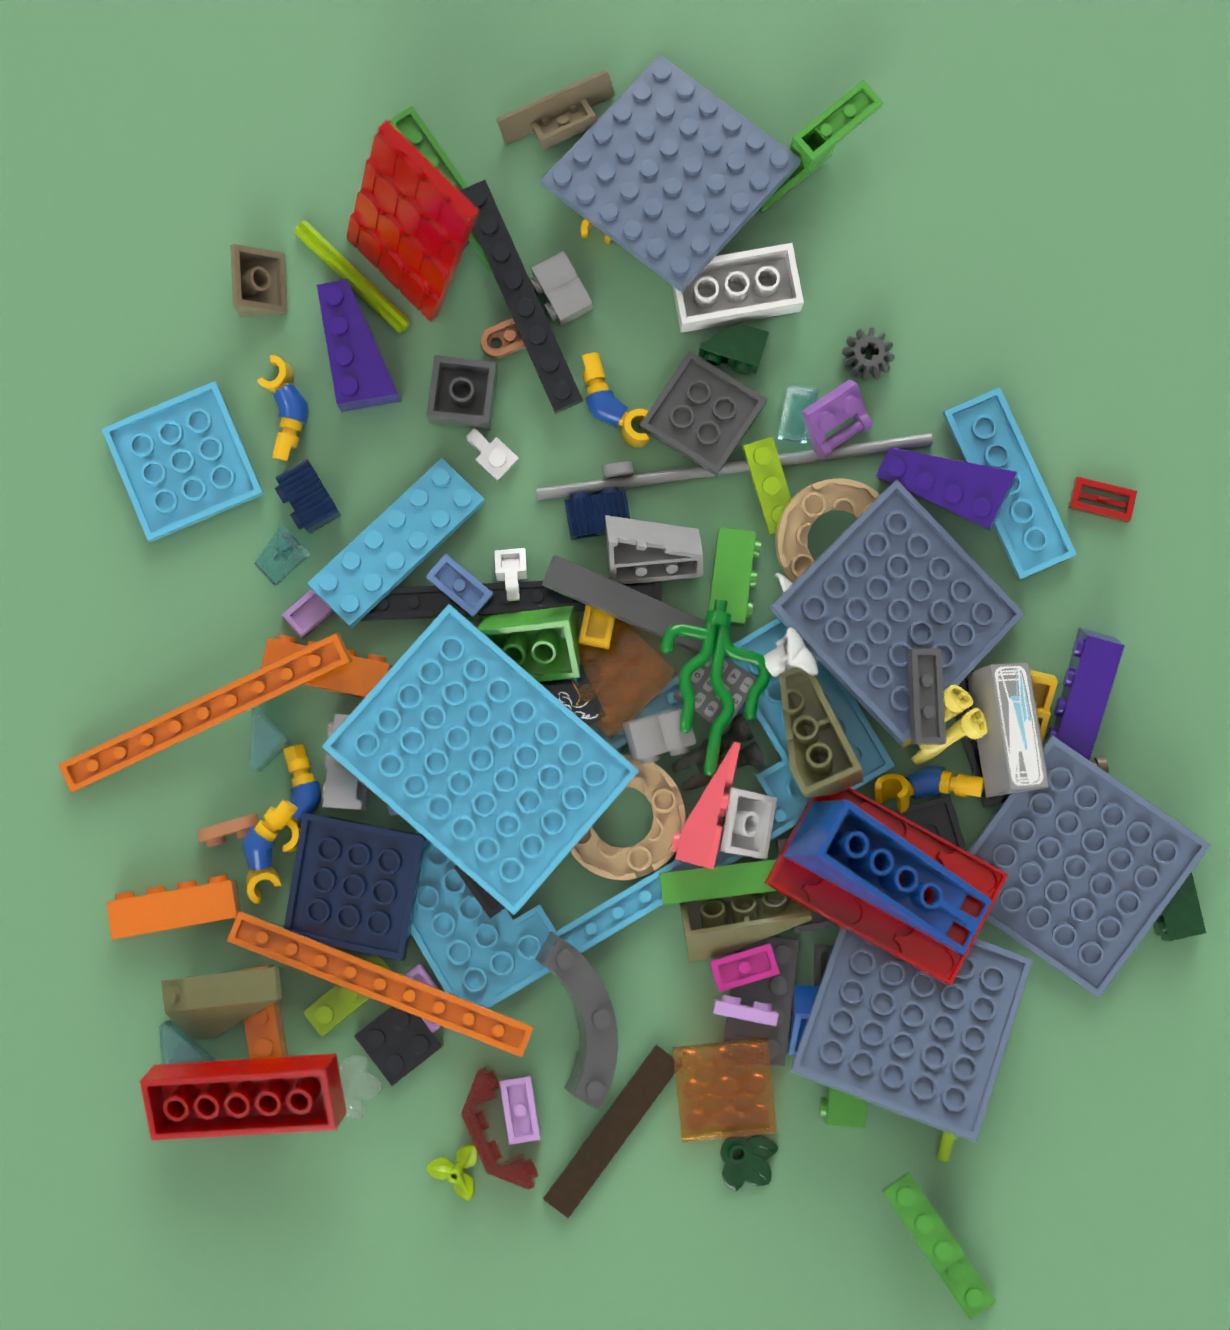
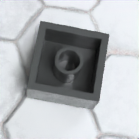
(462, 392)

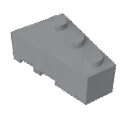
(651, 551)
(341, 786)

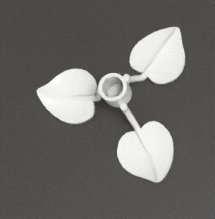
(791, 654)

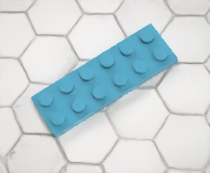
(1028, 519)
(396, 543)

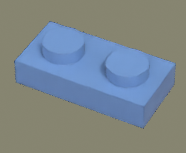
(459, 585)

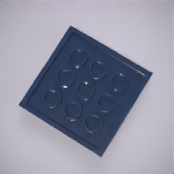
(355, 885)

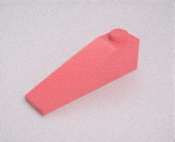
(703, 827)

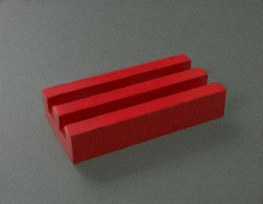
(1104, 487)

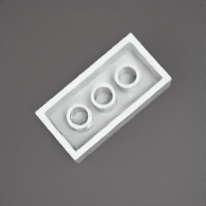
(741, 289)

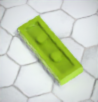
(767, 480)
(337, 1004)

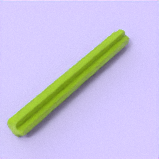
(356, 280)

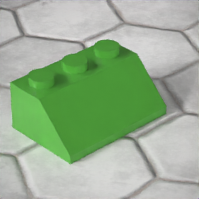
(538, 641)

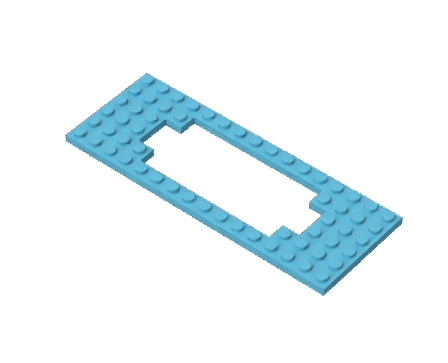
(496, 956)

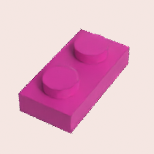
(744, 967)

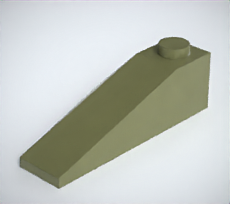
(815, 741)
(734, 922)
(217, 1001)

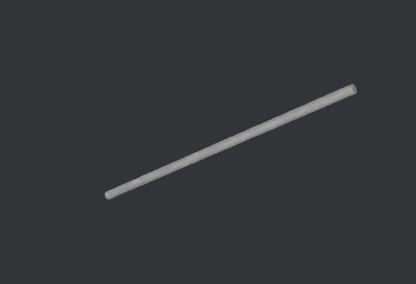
(731, 467)

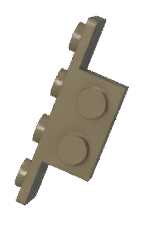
(559, 113)

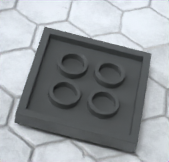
(703, 413)

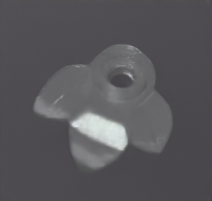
(357, 1084)

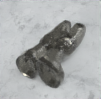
(739, 733)

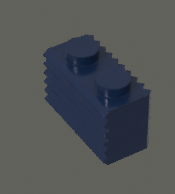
(307, 496)
(588, 513)

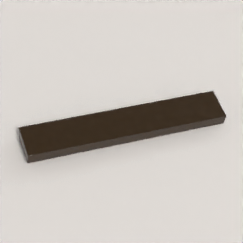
(611, 1132)

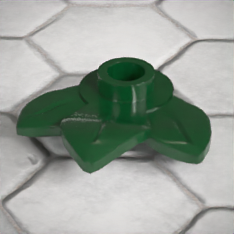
(750, 1164)

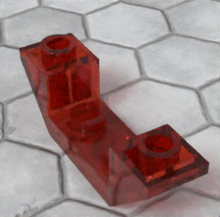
(515, 1170)

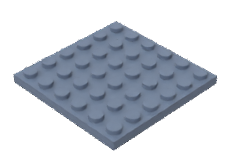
(670, 173)
(890, 589)
(1084, 867)
(910, 1038)

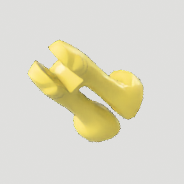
(971, 724)

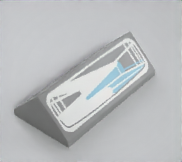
(1013, 746)

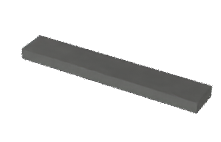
(618, 600)

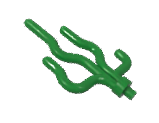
(716, 641)

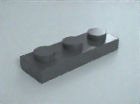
(926, 697)

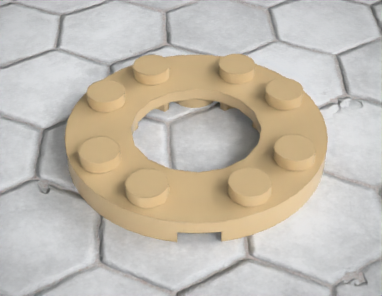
(805, 508)
(655, 848)

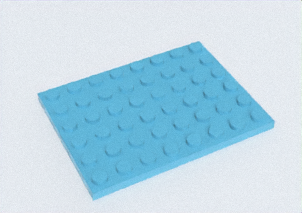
(480, 759)

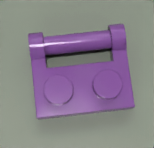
(831, 412)

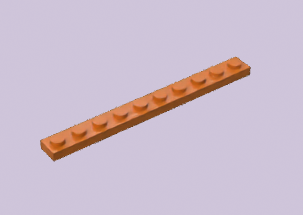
(205, 712)
(380, 983)

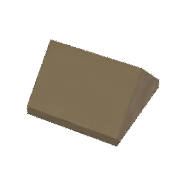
(258, 281)

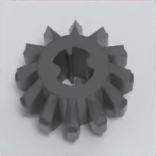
(856, 349)

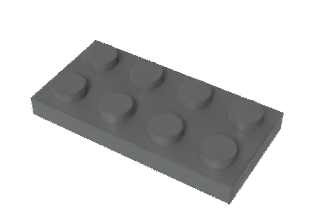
(773, 990)

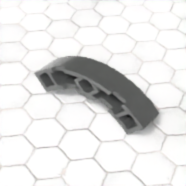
(595, 1020)

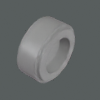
(618, 469)

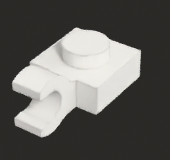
(494, 456)
(511, 567)

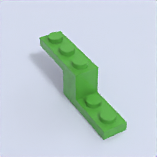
(817, 140)
(939, 1245)

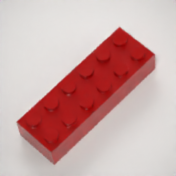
(243, 1097)

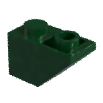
(737, 346)

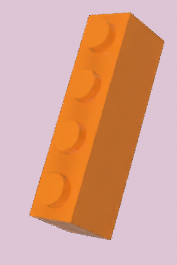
(352, 679)
(174, 908)
(266, 1031)

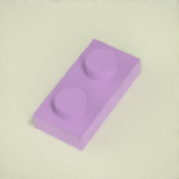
(759, 1013)
(520, 1109)

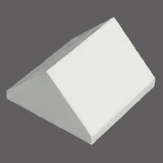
(747, 824)

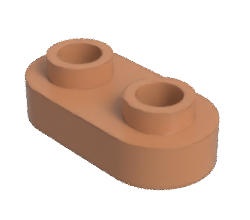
(507, 335)
(215, 834)

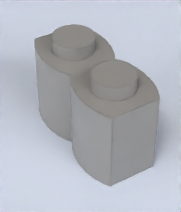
(561, 289)
(656, 735)

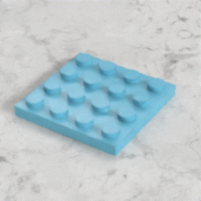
(182, 461)

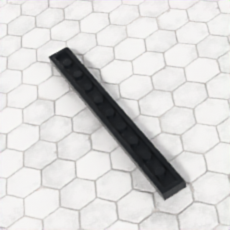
(430, 601)

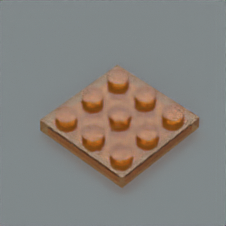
(622, 677)
(724, 1089)

